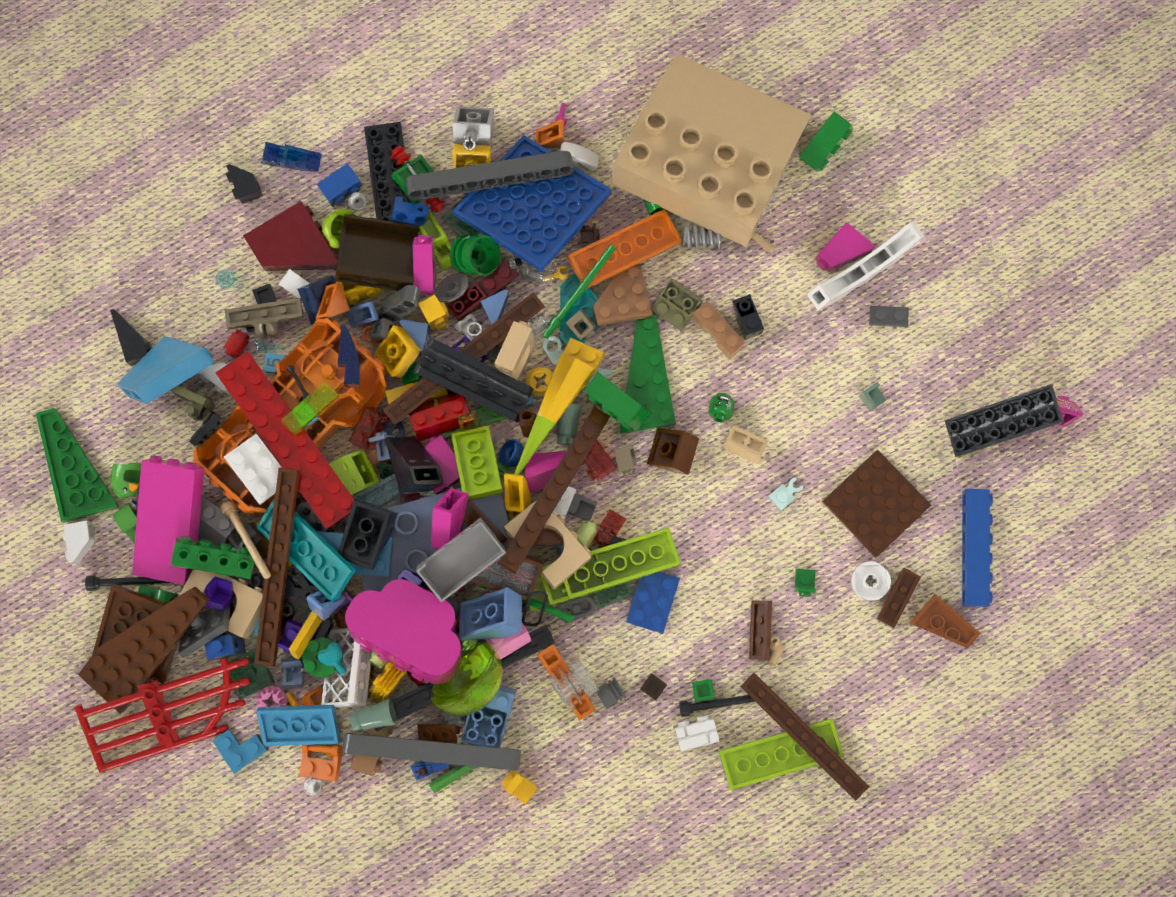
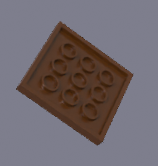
(876, 503)
(124, 610)

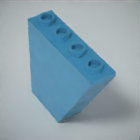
(164, 368)

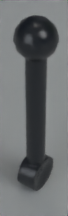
(290, 368)

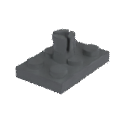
(204, 629)

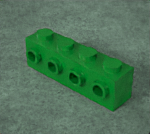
(212, 557)

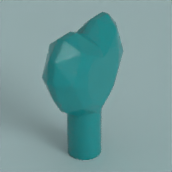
(332, 657)

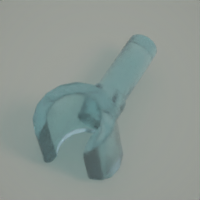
(262, 347)

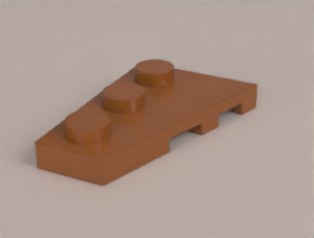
(945, 622)

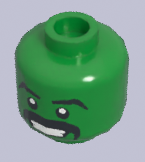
(721, 407)

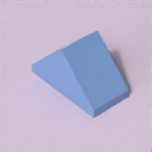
(495, 305)
(362, 314)
(417, 331)
(322, 605)

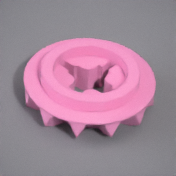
(266, 693)

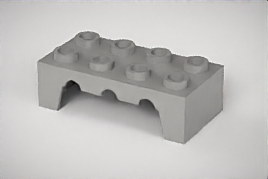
(460, 559)

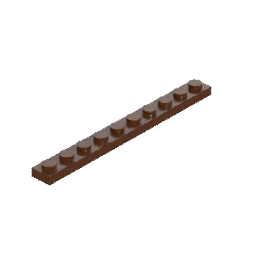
(475, 348)
(554, 490)
(278, 566)

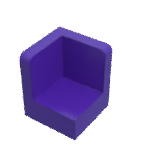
(220, 593)

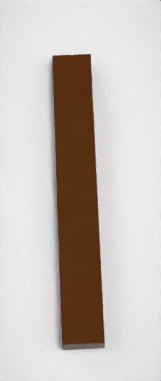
(804, 736)

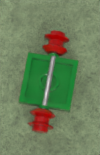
(409, 168)

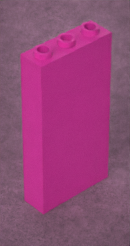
(166, 510)

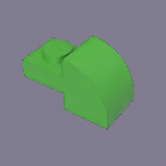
(126, 520)

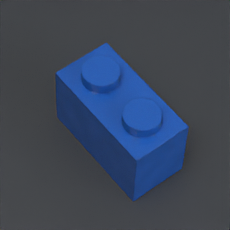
(340, 185)

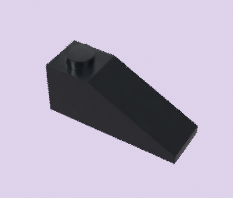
(131, 341)

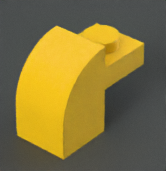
(519, 786)

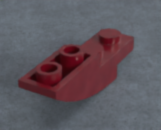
(488, 286)

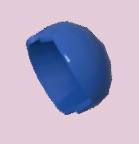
(511, 453)

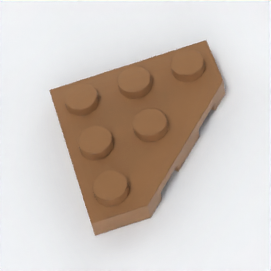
(623, 299)

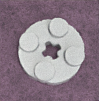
(878, 589)

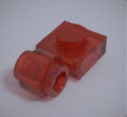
(611, 524)

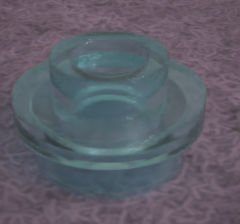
(229, 282)

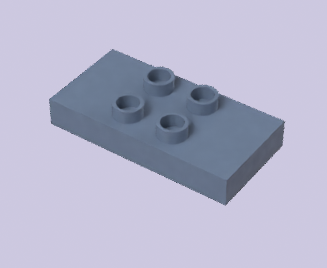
(414, 531)

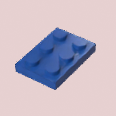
(653, 601)

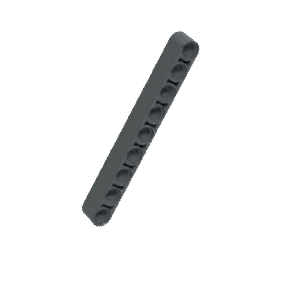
(489, 175)
(431, 751)

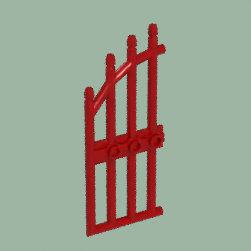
(160, 716)

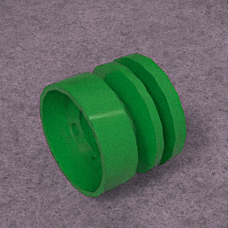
(475, 254)

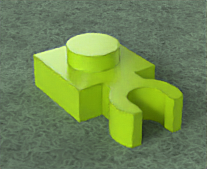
(479, 661)

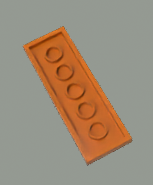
(633, 247)

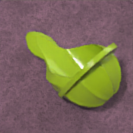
(333, 225)

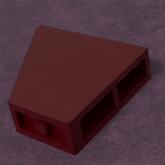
(292, 242)

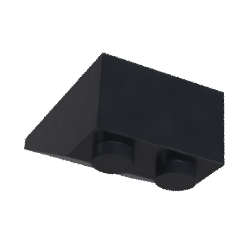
(366, 533)

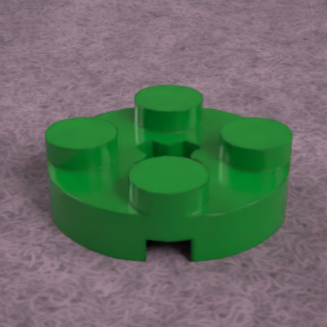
(311, 660)

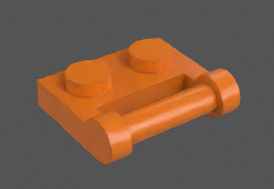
(321, 768)

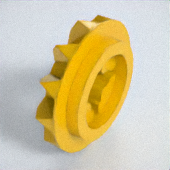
(539, 372)

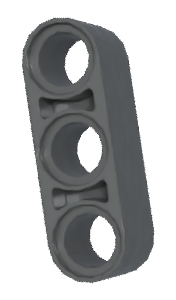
(400, 303)

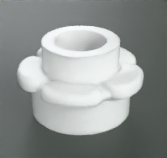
(357, 205)
(312, 786)

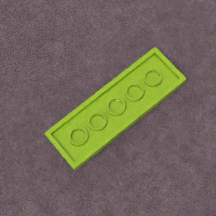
(773, 756)

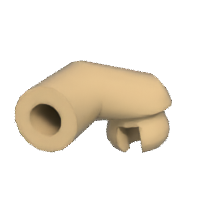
(776, 650)

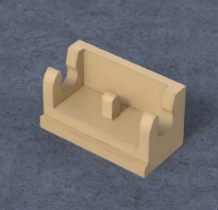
(745, 444)

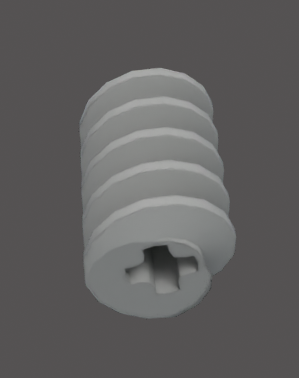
(700, 237)

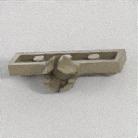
(264, 316)

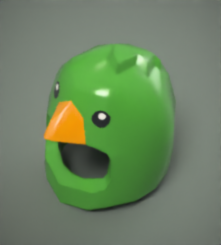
(126, 479)

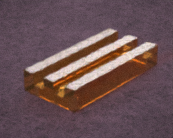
(467, 418)

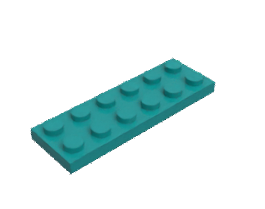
(313, 556)

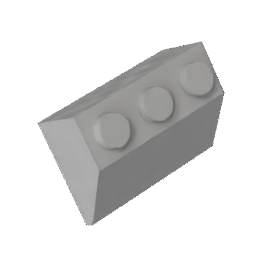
(213, 524)

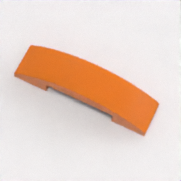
(552, 661)

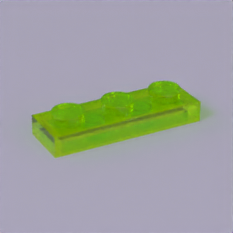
(309, 408)

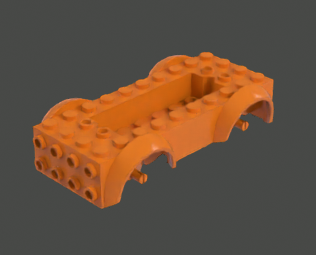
(314, 362)

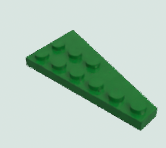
(648, 377)
(74, 479)

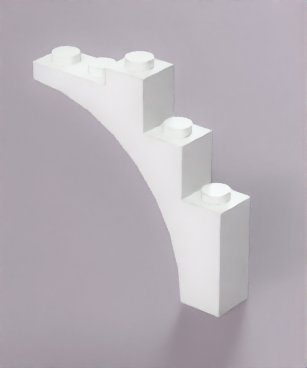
(866, 268)

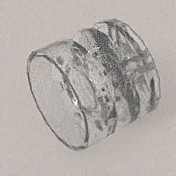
(574, 683)

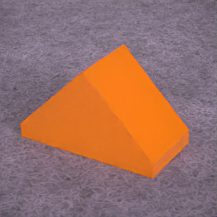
(551, 135)
(333, 302)

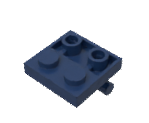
(312, 295)

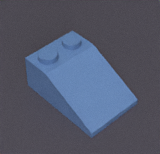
(491, 616)

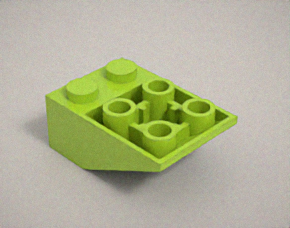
(355, 471)

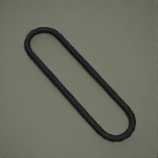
(542, 610)

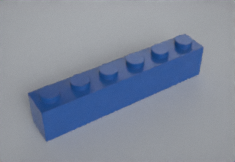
(976, 548)

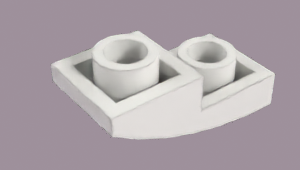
(582, 155)
(292, 281)

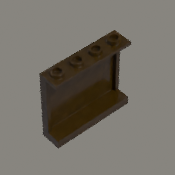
(376, 253)

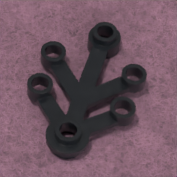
(290, 589)

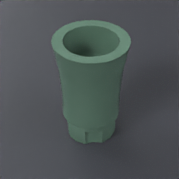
(568, 425)
(374, 716)

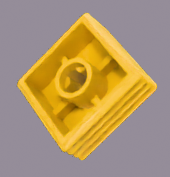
(462, 157)
(397, 351)
(386, 683)

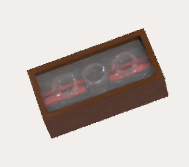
(522, 582)

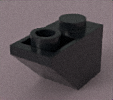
(245, 184)
(747, 317)

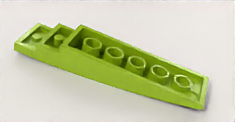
(613, 567)

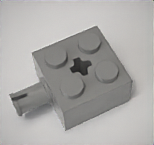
(473, 126)

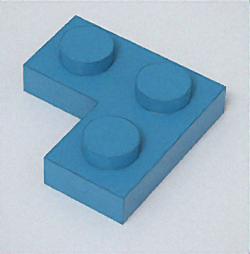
(238, 755)

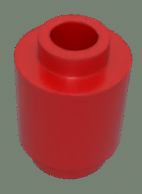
(236, 343)

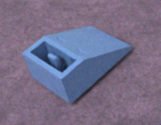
(490, 723)

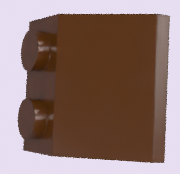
(673, 450)

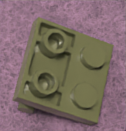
(676, 304)
(199, 401)

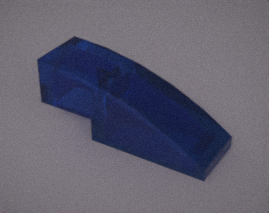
(290, 157)
(349, 359)

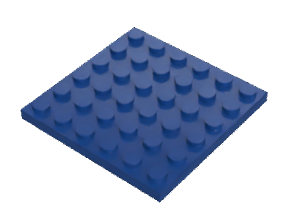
(535, 216)

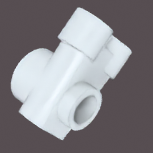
(469, 327)

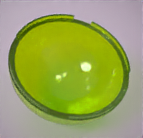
(467, 696)

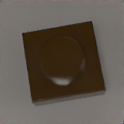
(653, 686)

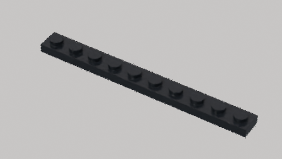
(421, 696)

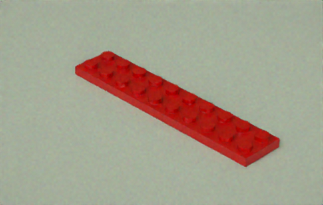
(265, 411)

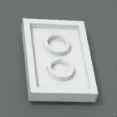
(255, 468)

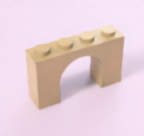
(516, 350)
(573, 555)
(248, 600)

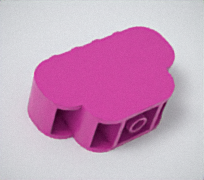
(407, 629)

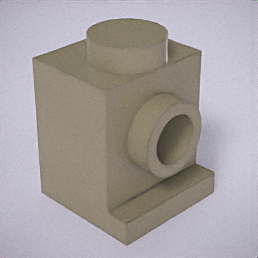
(575, 325)
(625, 461)

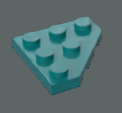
(585, 302)

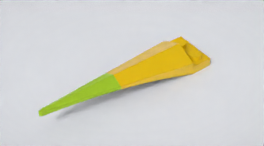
(570, 376)

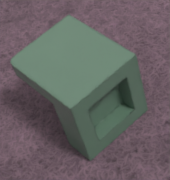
(872, 397)

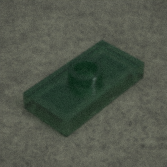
(612, 595)

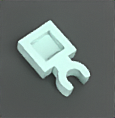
(784, 496)

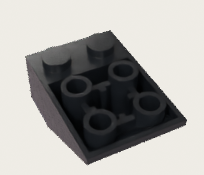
(413, 465)

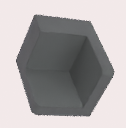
(381, 328)
(582, 507)
(252, 531)

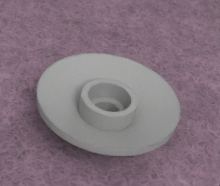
(451, 287)

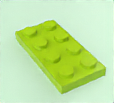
(477, 463)

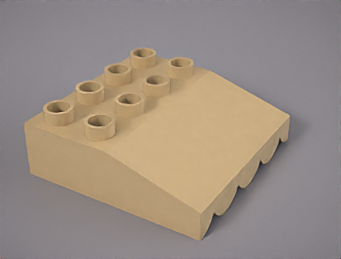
(709, 149)

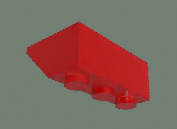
(438, 415)

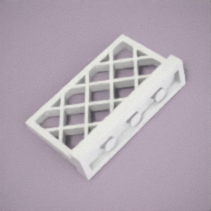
(359, 675)

